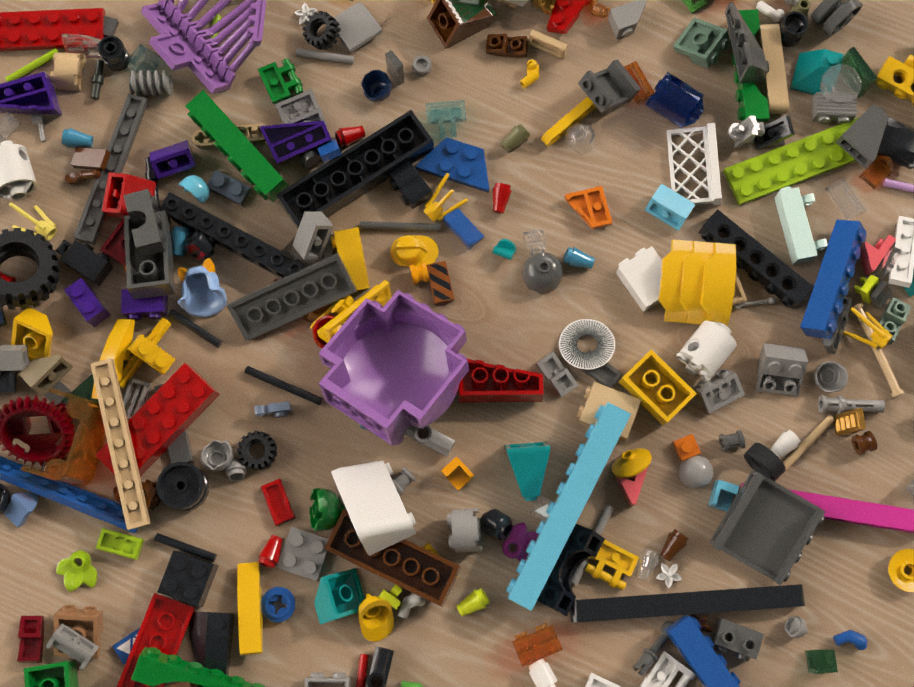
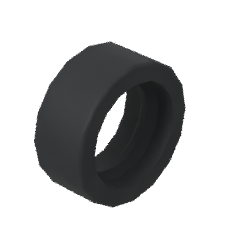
(764, 461)

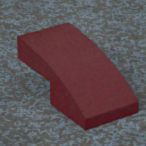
(31, 639)

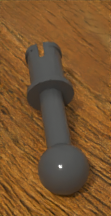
(649, 655)

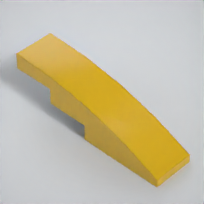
(117, 346)
(249, 609)

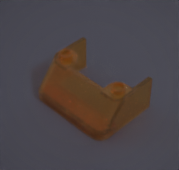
(88, 440)

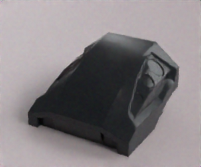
(898, 143)

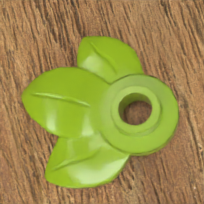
(77, 574)

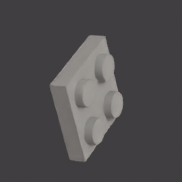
(303, 554)

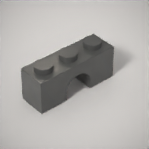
(149, 237)

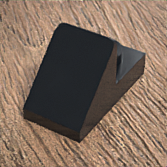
(775, 134)

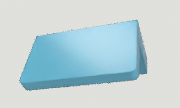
(669, 207)

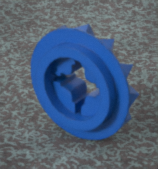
(269, 609)

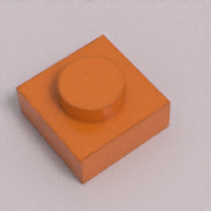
(686, 447)

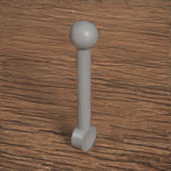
(771, 300)

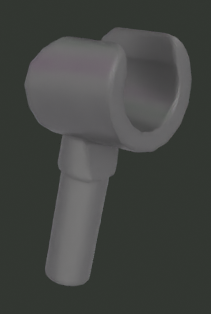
(38, 119)

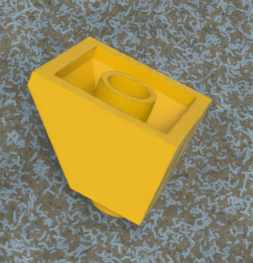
(33, 330)

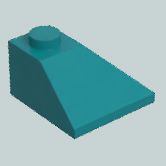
(811, 67)
(338, 596)

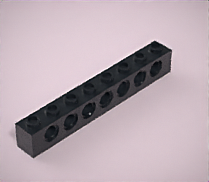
(229, 237)

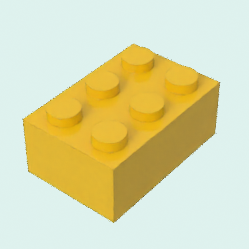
(658, 387)

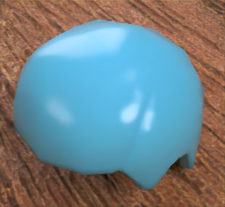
(196, 187)

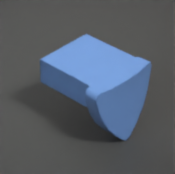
(21, 507)

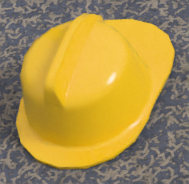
(414, 250)
(375, 618)

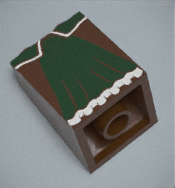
(459, 19)

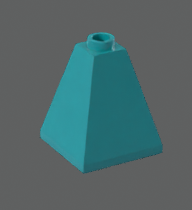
(529, 466)

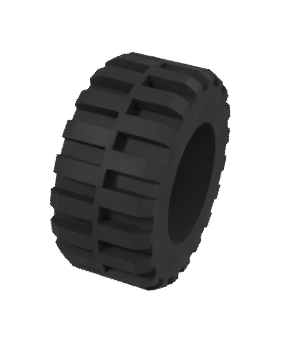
(42, 282)

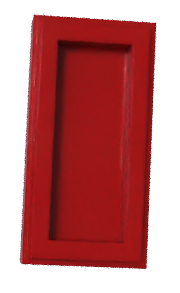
(278, 502)

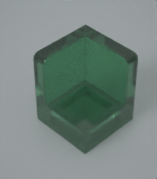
(821, 661)

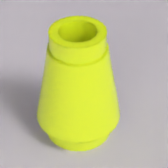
(473, 602)

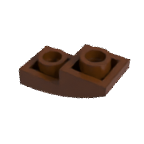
(507, 46)

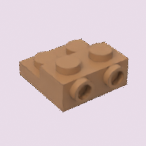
(84, 621)

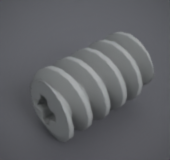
(150, 84)

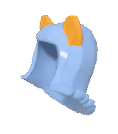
(201, 290)

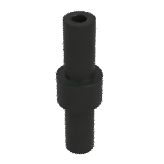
(97, 79)

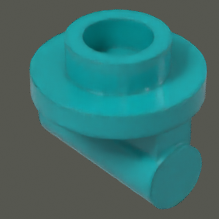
(505, 249)

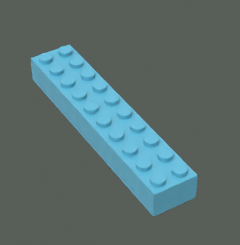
(568, 506)

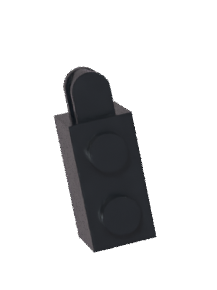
(84, 261)

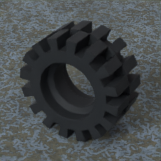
(315, 23)
(248, 441)

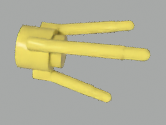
(45, 228)

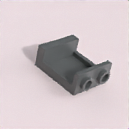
(609, 87)

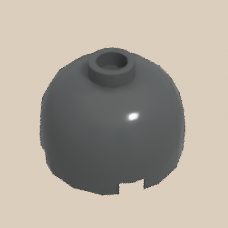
(542, 272)

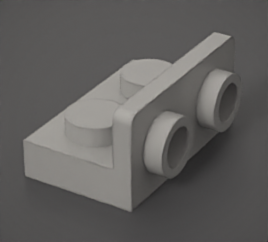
(720, 390)

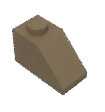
(45, 373)

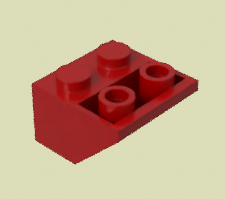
(120, 185)

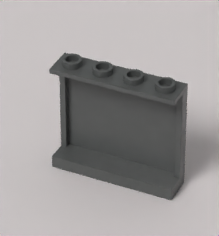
(767, 527)

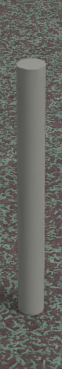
(598, 529)

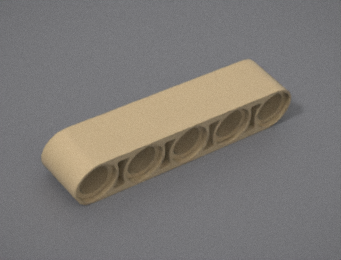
(774, 84)

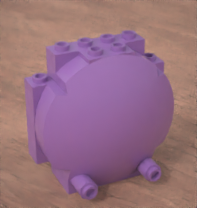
(394, 366)

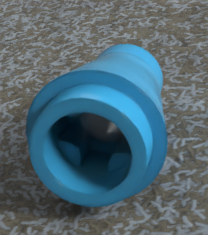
(74, 138)
(178, 236)
(577, 258)

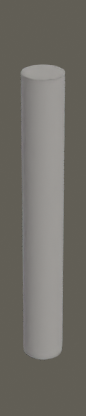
(325, 56)

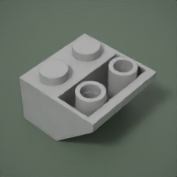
(781, 369)

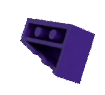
(29, 96)
(294, 138)

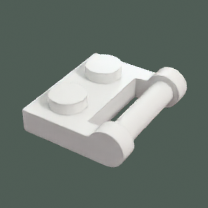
(664, 672)

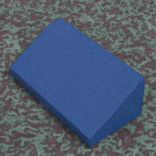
(463, 228)

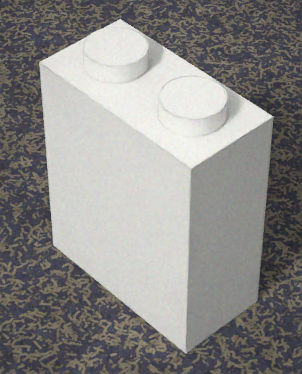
(642, 277)

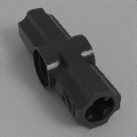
(380, 665)

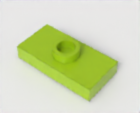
(120, 543)

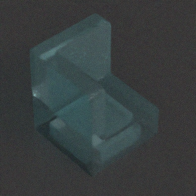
(143, 60)

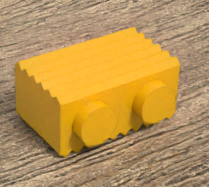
(151, 354)

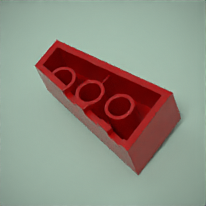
(499, 384)

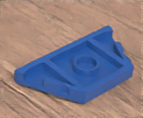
(460, 160)

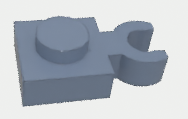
(278, 409)

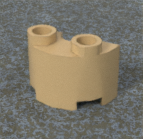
(68, 71)

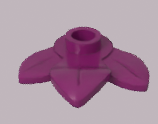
(521, 538)

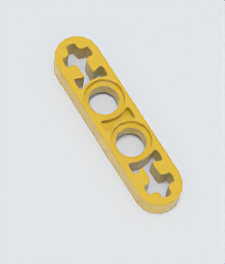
(567, 121)

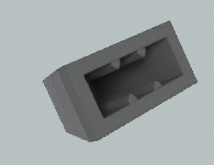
(865, 136)

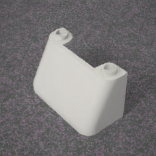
(374, 505)

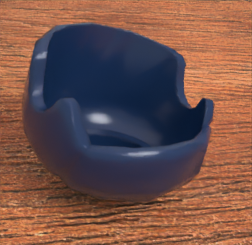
(376, 85)

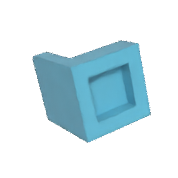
(722, 495)

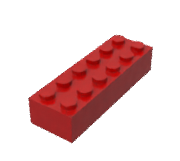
(165, 416)

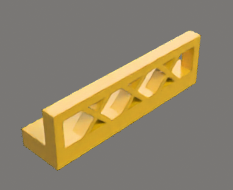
(379, 293)

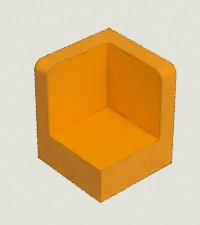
(457, 473)

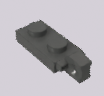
(831, 345)

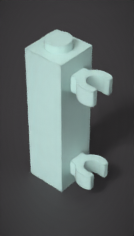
(796, 225)

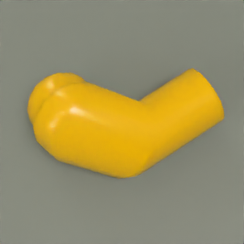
(532, 73)

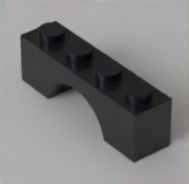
(580, 546)

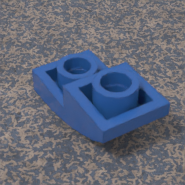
(329, 150)

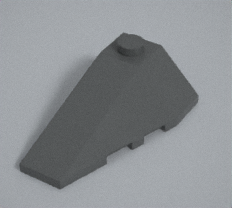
(747, 53)

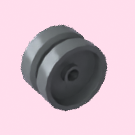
(836, 14)

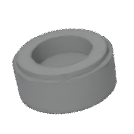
(422, 65)

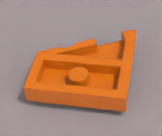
(591, 206)

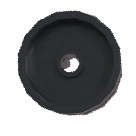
(170, 483)

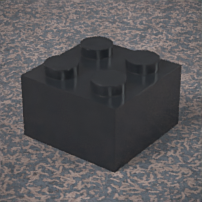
(188, 578)

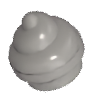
(236, 471)
(795, 627)

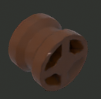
(864, 442)

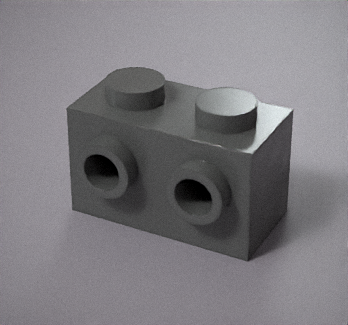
(736, 638)

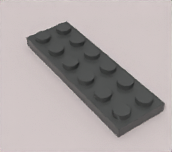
(292, 297)

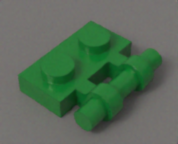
(275, 84)

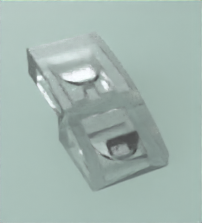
(81, 44)

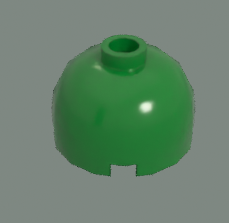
(325, 509)

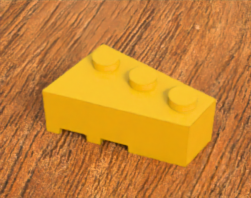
(351, 252)

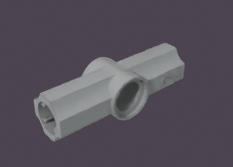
(435, 440)

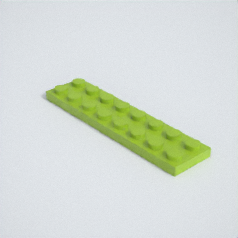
(788, 164)

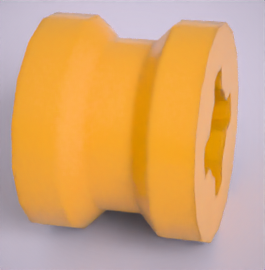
(419, 273)

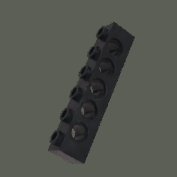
(766, 260)

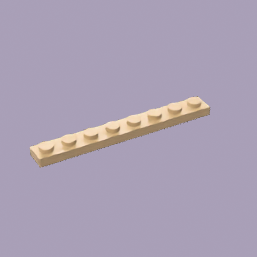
(120, 444)

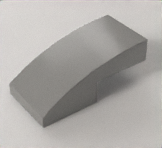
(556, 374)

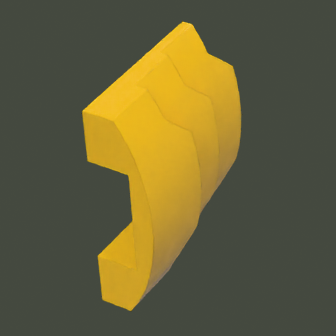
(698, 282)

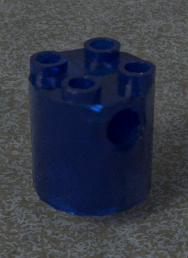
(676, 101)

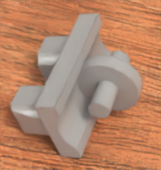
(745, 131)

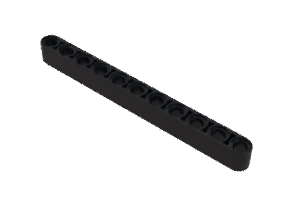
(687, 603)

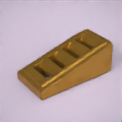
(849, 422)

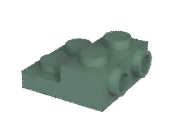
(702, 42)

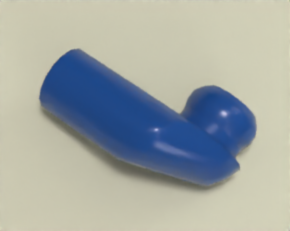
(853, 637)

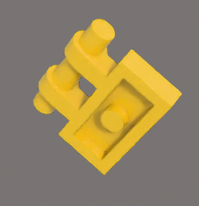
(616, 558)

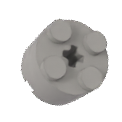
(465, 530)

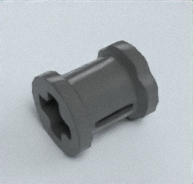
(732, 441)

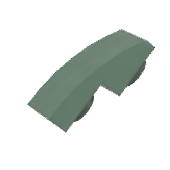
(894, 316)

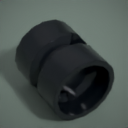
(793, 28)
(113, 53)

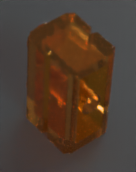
(536, 644)

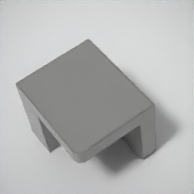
(13, 357)

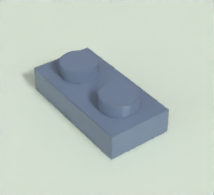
(229, 188)

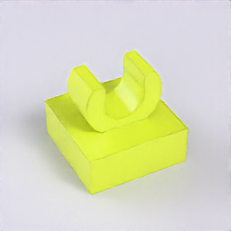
(865, 290)
(392, 596)

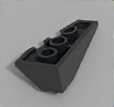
(212, 639)

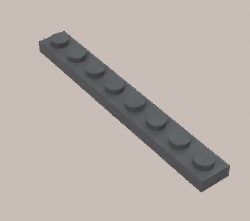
(120, 147)

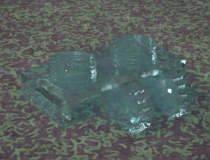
(446, 113)

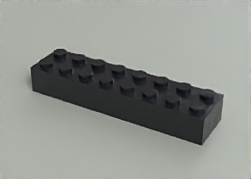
(357, 169)

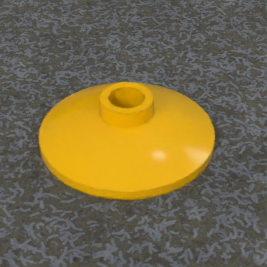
(631, 462)
(897, 563)

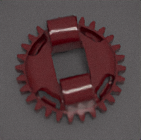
(16, 424)

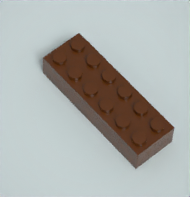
(400, 563)

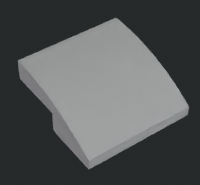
(357, 26)
(300, 109)

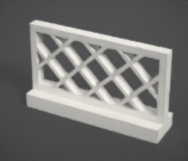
(711, 160)

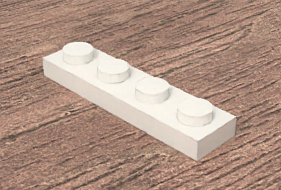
(903, 269)

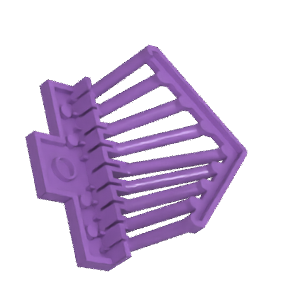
(184, 45)

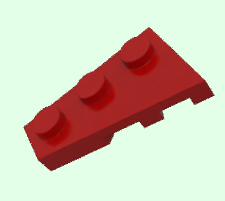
(565, 15)

